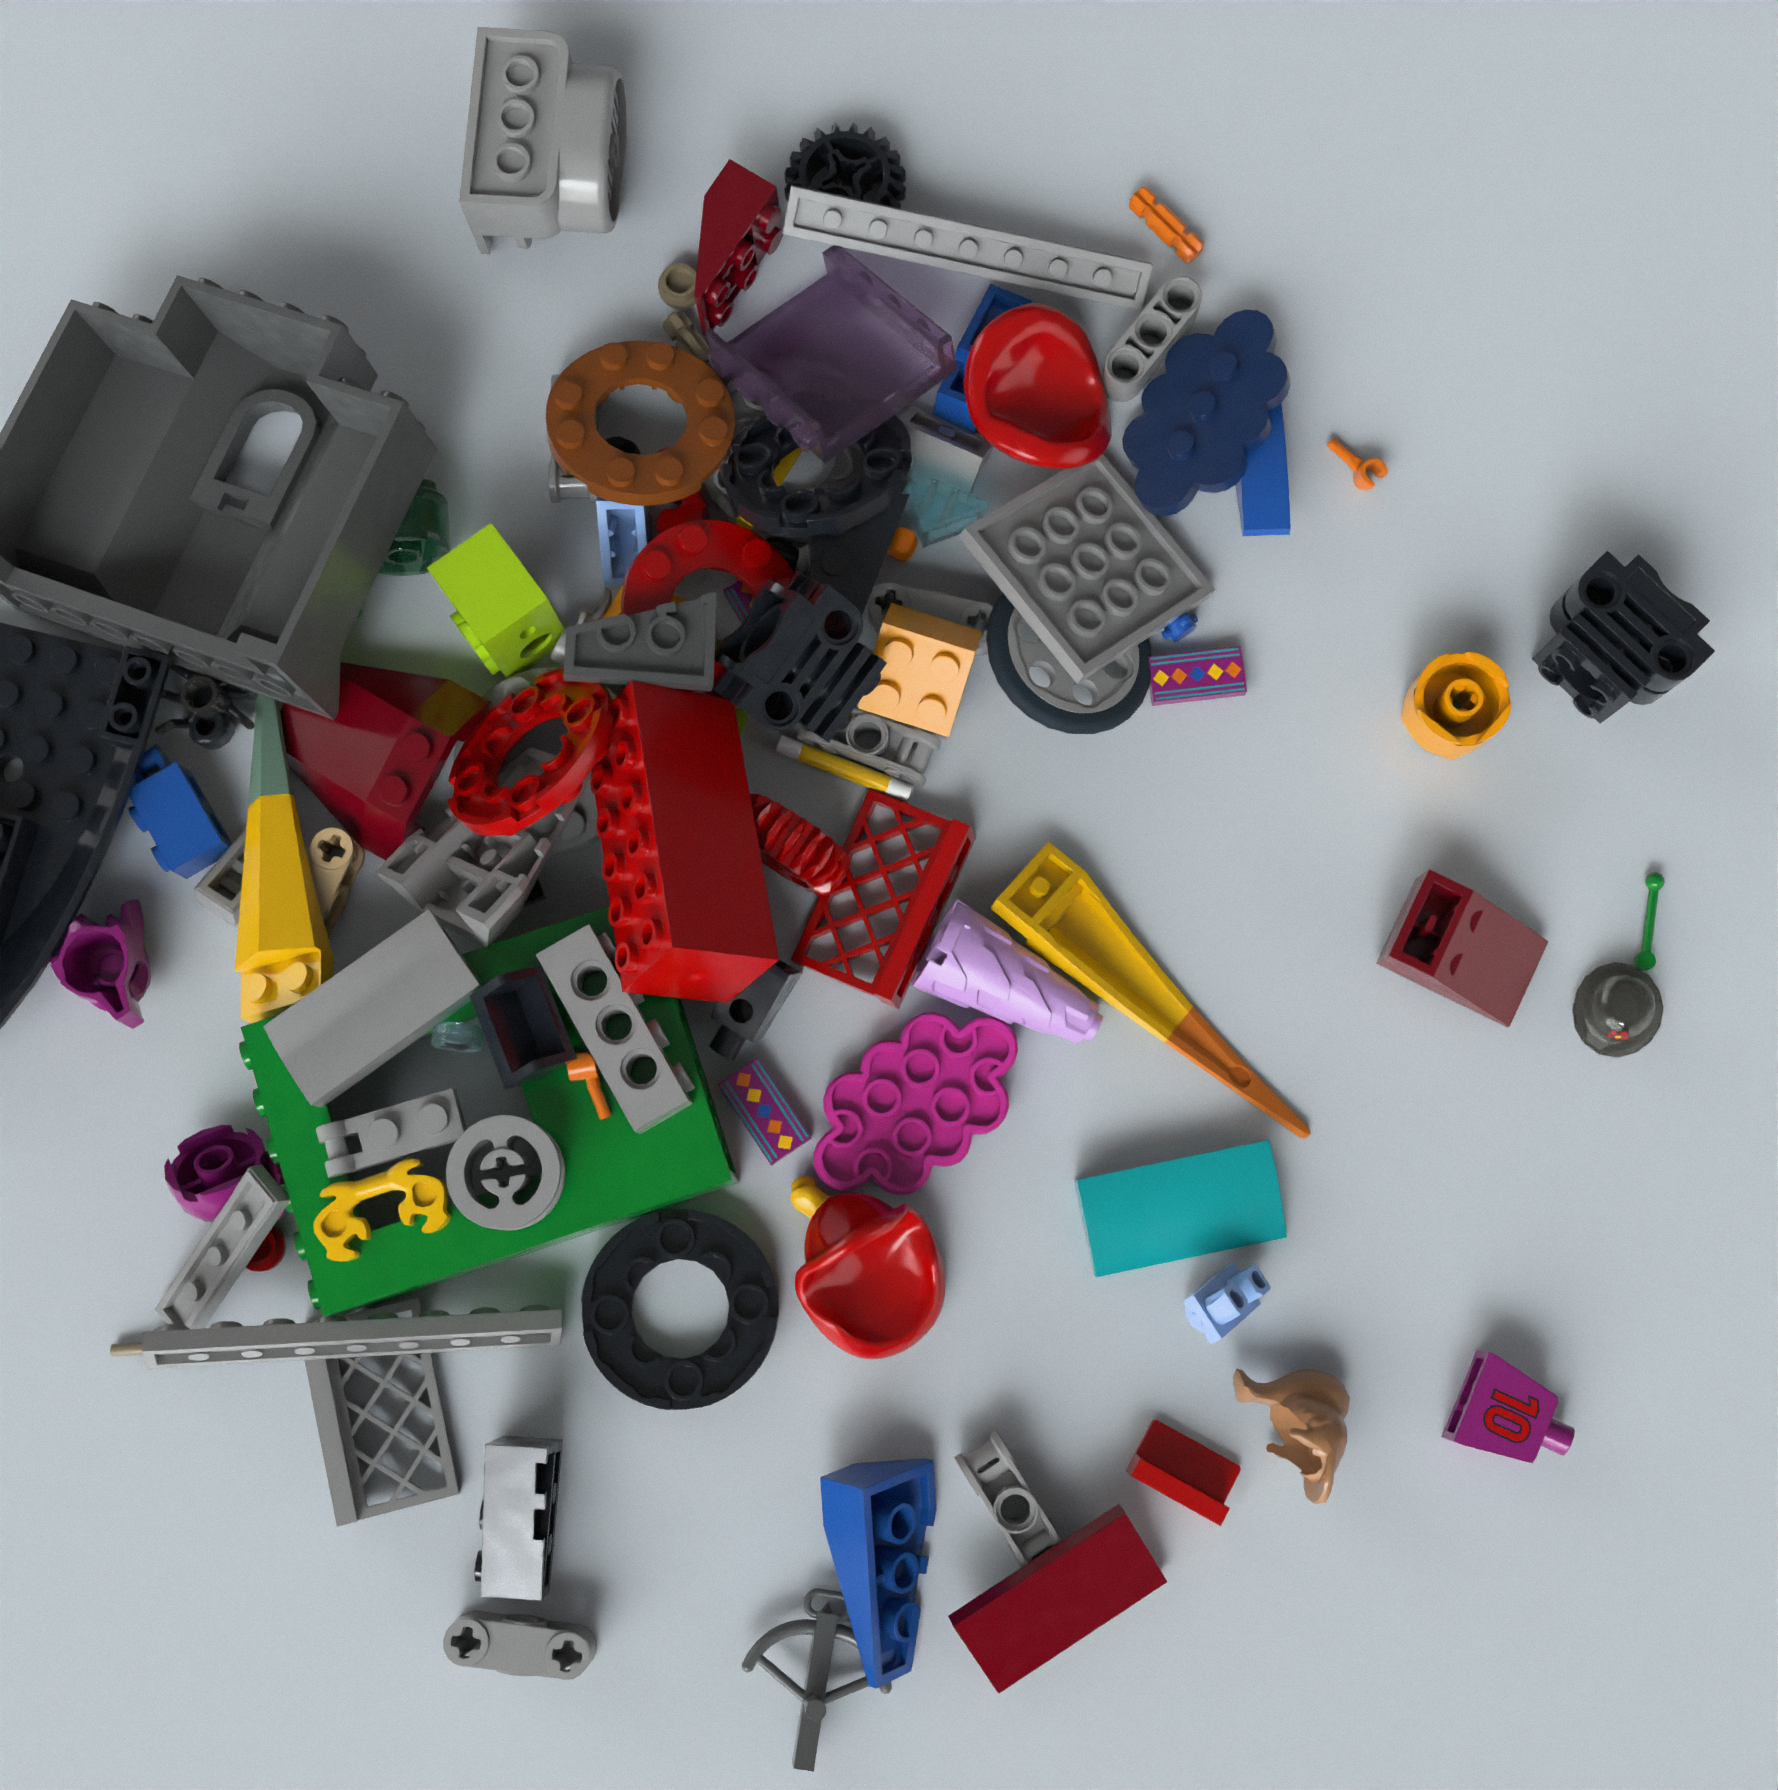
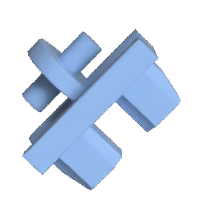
(1225, 1300)

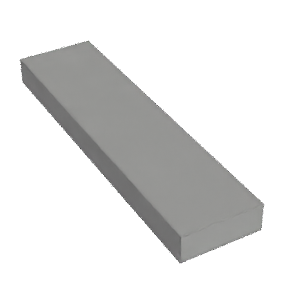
(224, 1250)

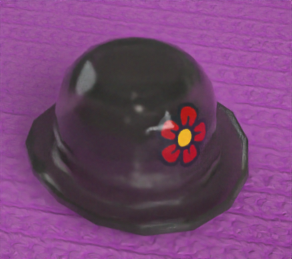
(1617, 1009)

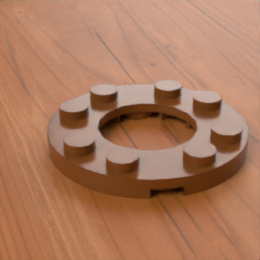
(629, 476)

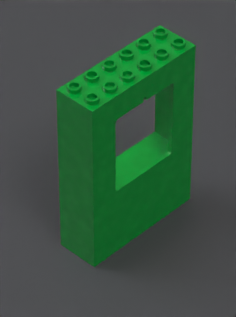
(607, 1164)

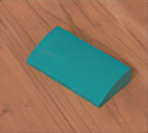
(1181, 1208)

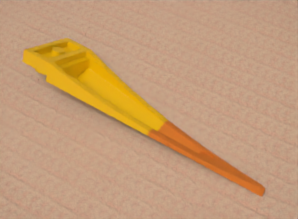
(1083, 935)

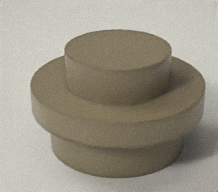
(678, 286)

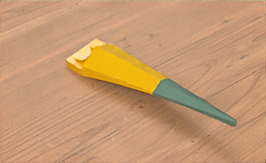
(280, 925)

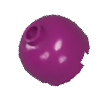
(211, 1168)

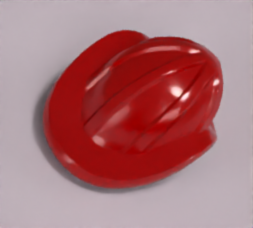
(870, 1275)

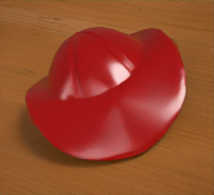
(1038, 389)

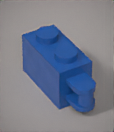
(176, 816)

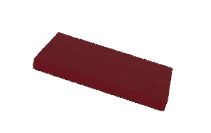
(1057, 1598)

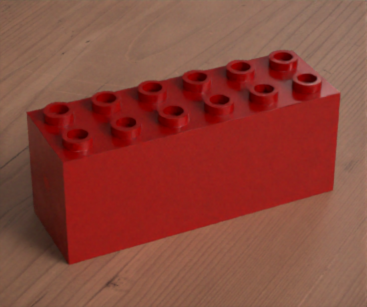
(681, 848)

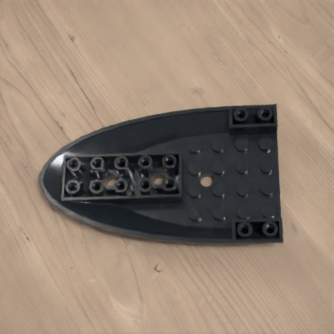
(81, 732)

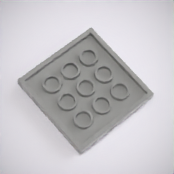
(1086, 566)

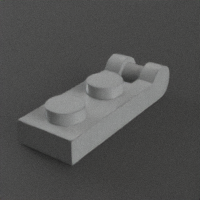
(393, 1132)

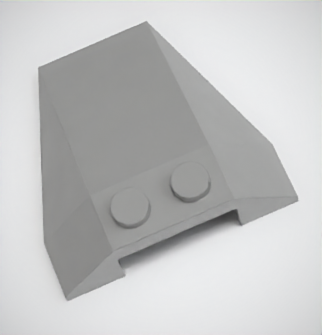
(475, 879)

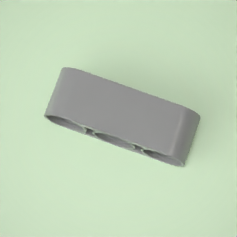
(1156, 319)

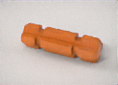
(1166, 224)

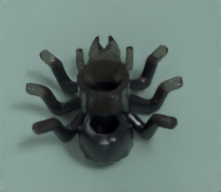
(209, 709)

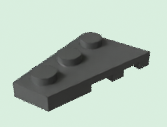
(655, 647)

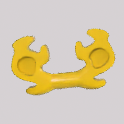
(338, 1225)

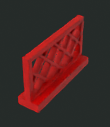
(920, 915)

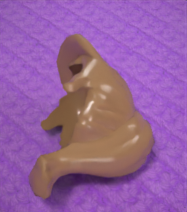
(1309, 1417)

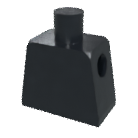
(766, 998)

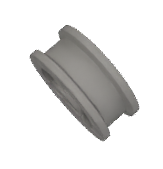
(503, 1132)

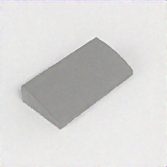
(373, 1009)

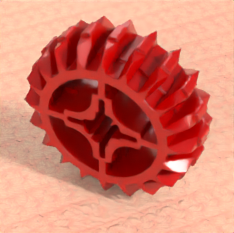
(797, 848)

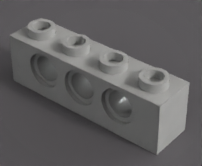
(567, 967)

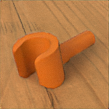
(1358, 465)
(902, 544)
(586, 1069)

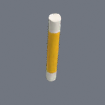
(844, 768)

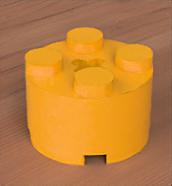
(1473, 682)

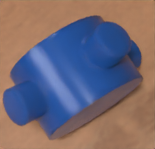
(1180, 627)

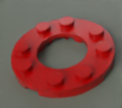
(695, 547)
(475, 771)

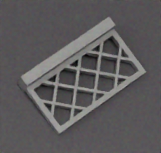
(338, 1438)

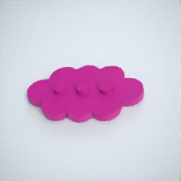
(915, 1103)

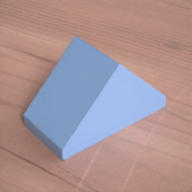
(622, 536)

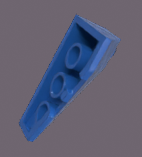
(876, 1539)

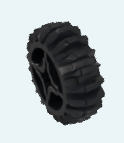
(855, 161)

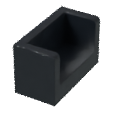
(523, 1026)

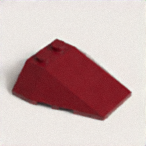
(381, 749)

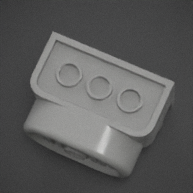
(540, 140)

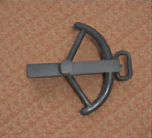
(814, 1694)

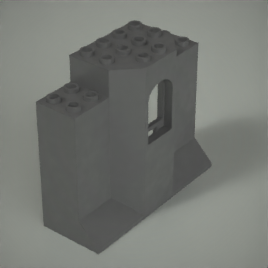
(124, 489)

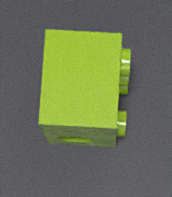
(497, 603)

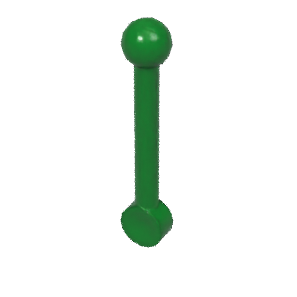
(1645, 959)

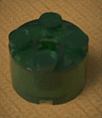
(422, 535)

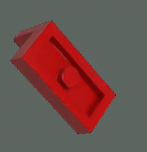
(1184, 1471)

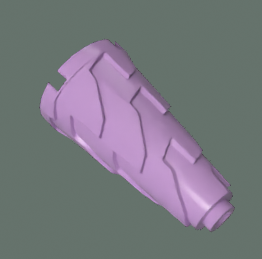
(986, 970)

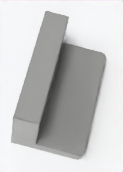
(945, 449)

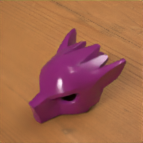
(107, 963)

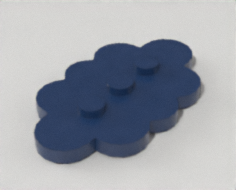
(1206, 412)

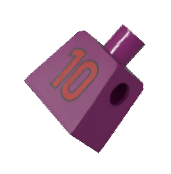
(1506, 1412)

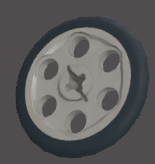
(1055, 705)

